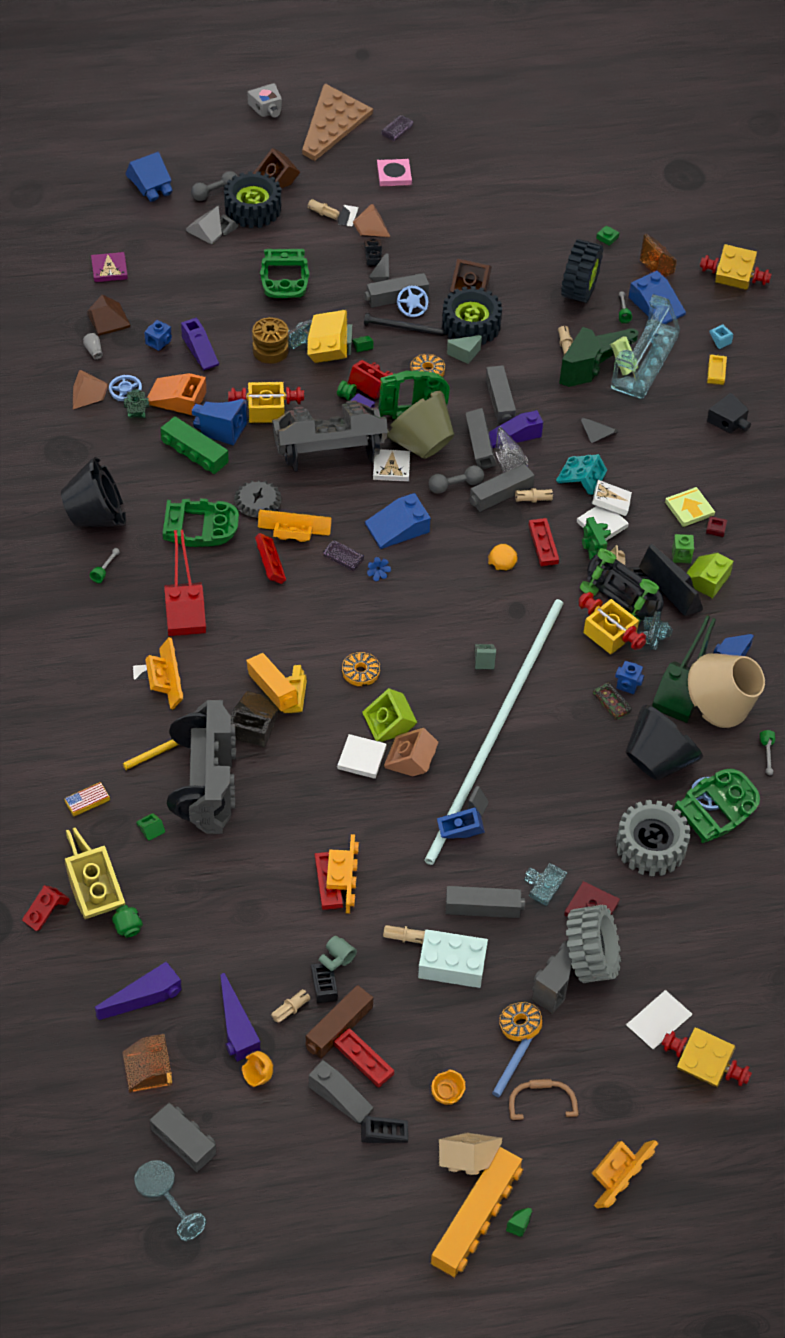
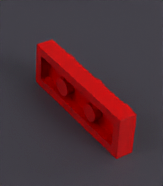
(543, 542)
(270, 558)
(329, 897)
(364, 1057)

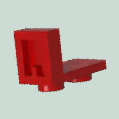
(43, 906)

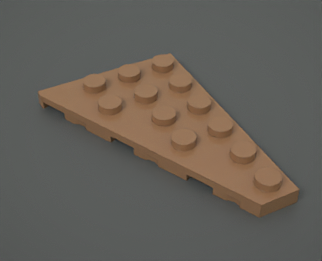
(333, 120)

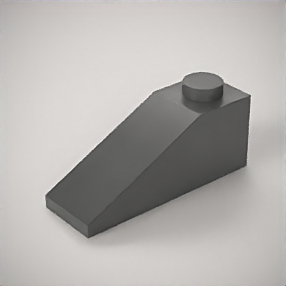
(339, 1092)

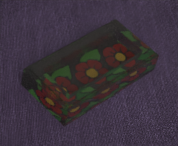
(612, 700)

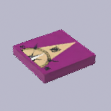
(109, 267)

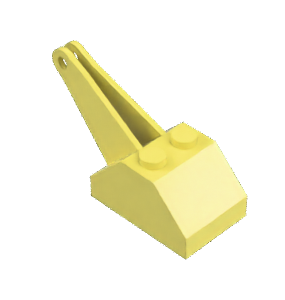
(92, 878)

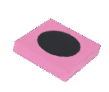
(394, 172)

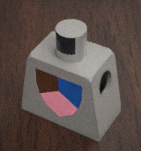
(265, 100)

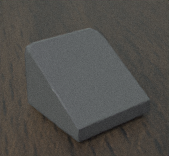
(227, 225)
(478, 800)

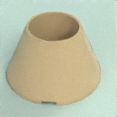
(725, 687)

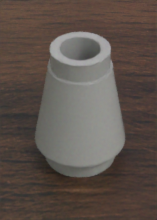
(93, 345)

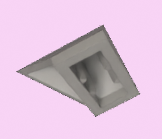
(207, 226)

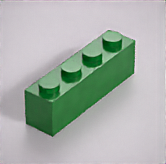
(194, 445)

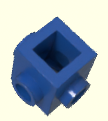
(158, 335)
(629, 677)

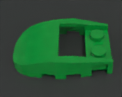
(284, 288)
(424, 385)
(218, 527)
(730, 792)

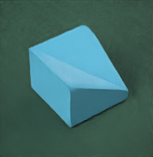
(722, 336)

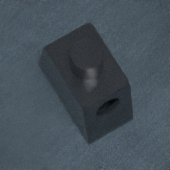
(729, 414)

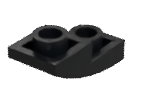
(373, 251)

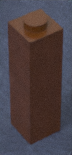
(338, 1020)

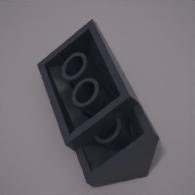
(671, 581)

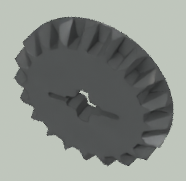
(246, 494)

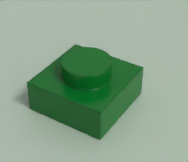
(607, 235)

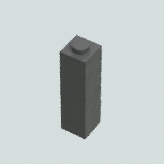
(387, 291)
(500, 394)
(480, 439)
(501, 487)
(484, 901)

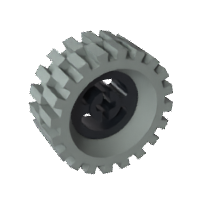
(652, 824)
(593, 943)

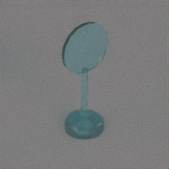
(155, 1180)

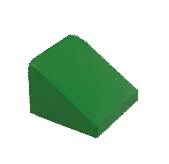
(363, 343)
(151, 826)

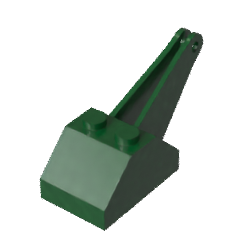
(587, 352)
(673, 692)

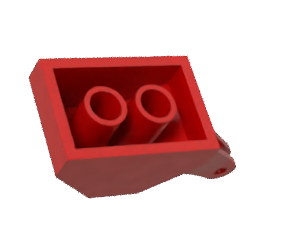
(184, 601)

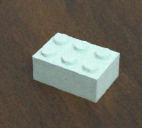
(452, 958)

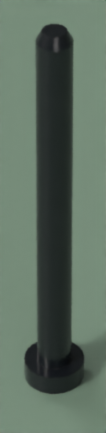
(403, 325)

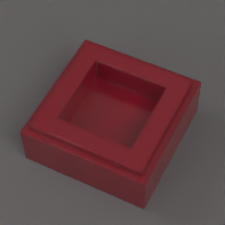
(716, 526)

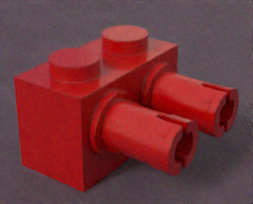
(367, 378)

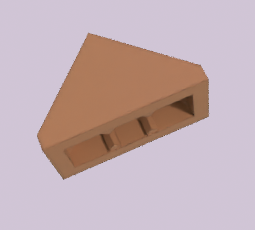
(371, 223)
(88, 390)

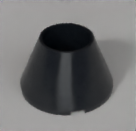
(93, 498)
(659, 746)

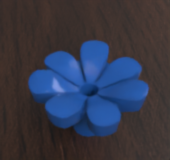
(378, 568)

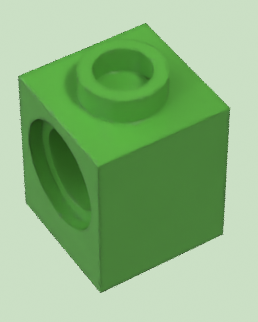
(682, 548)

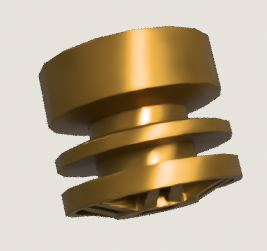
(270, 340)

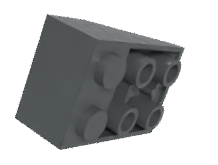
(552, 982)

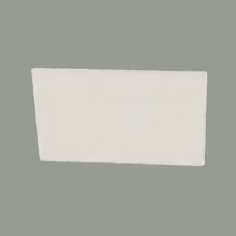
(659, 1018)

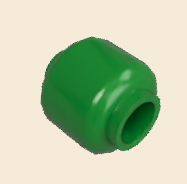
(127, 921)

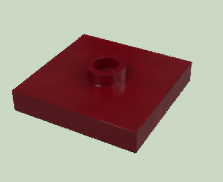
(592, 896)

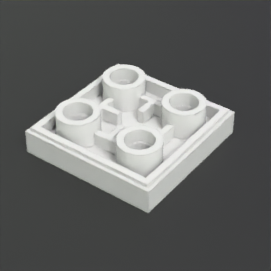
(601, 515)
(362, 756)

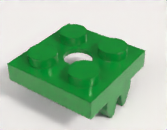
(595, 536)

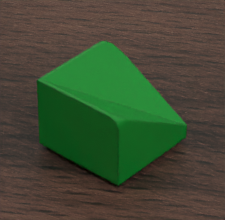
(519, 1222)

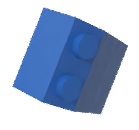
(655, 283)
(399, 521)

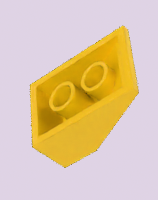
(328, 336)

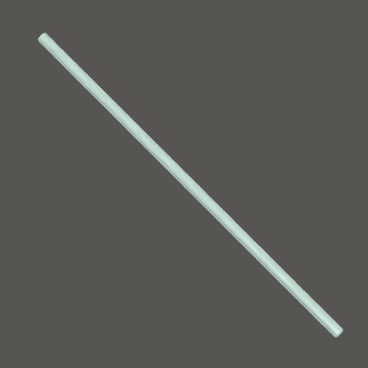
(497, 725)

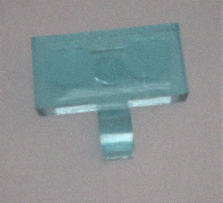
(546, 883)

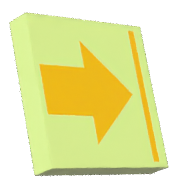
(689, 506)

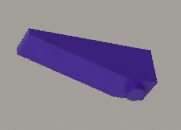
(148, 990)
(240, 1033)

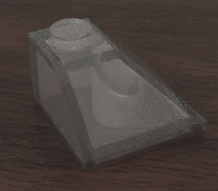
(508, 452)

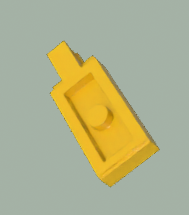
(299, 682)

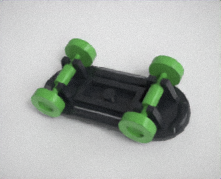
(622, 585)

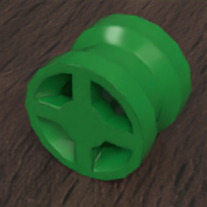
(346, 390)

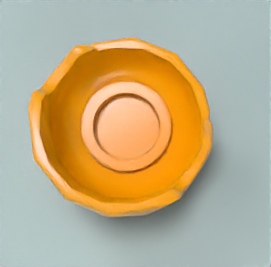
(503, 557)
(257, 1069)
(448, 1087)

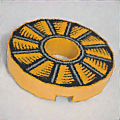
(428, 360)
(357, 660)
(519, 1011)

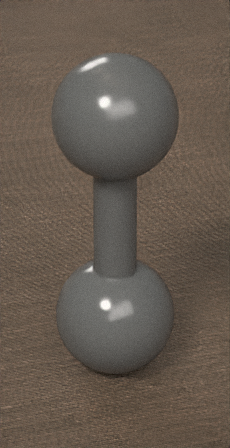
(201, 191)
(439, 483)

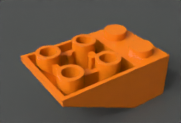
(178, 392)

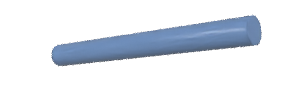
(511, 1067)

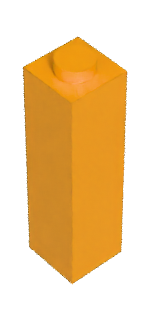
(272, 682)

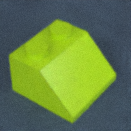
(710, 573)
(389, 716)

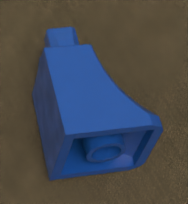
(150, 176)
(221, 420)

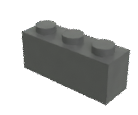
(183, 1136)

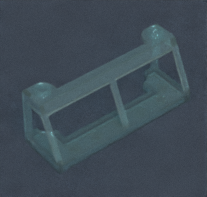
(665, 339)

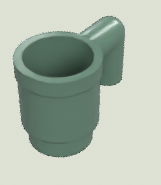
(340, 950)

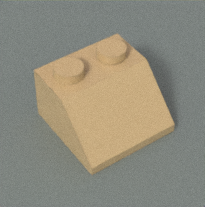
(468, 1152)

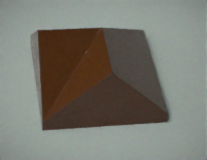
(107, 316)

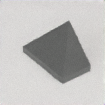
(381, 271)
(597, 431)

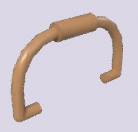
(543, 1083)

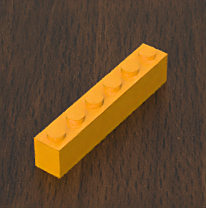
(476, 1212)

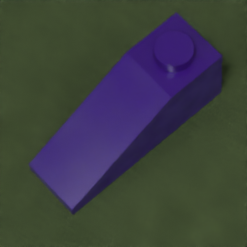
(521, 428)

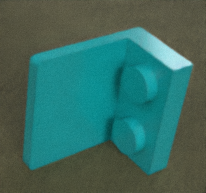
(585, 469)

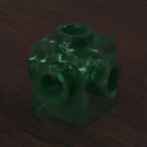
(136, 403)

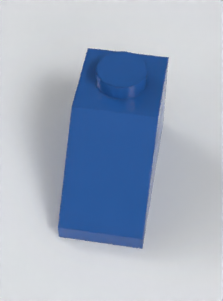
(735, 645)
(461, 824)

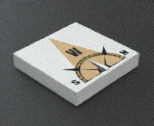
(392, 465)
(611, 498)

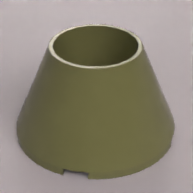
(423, 426)

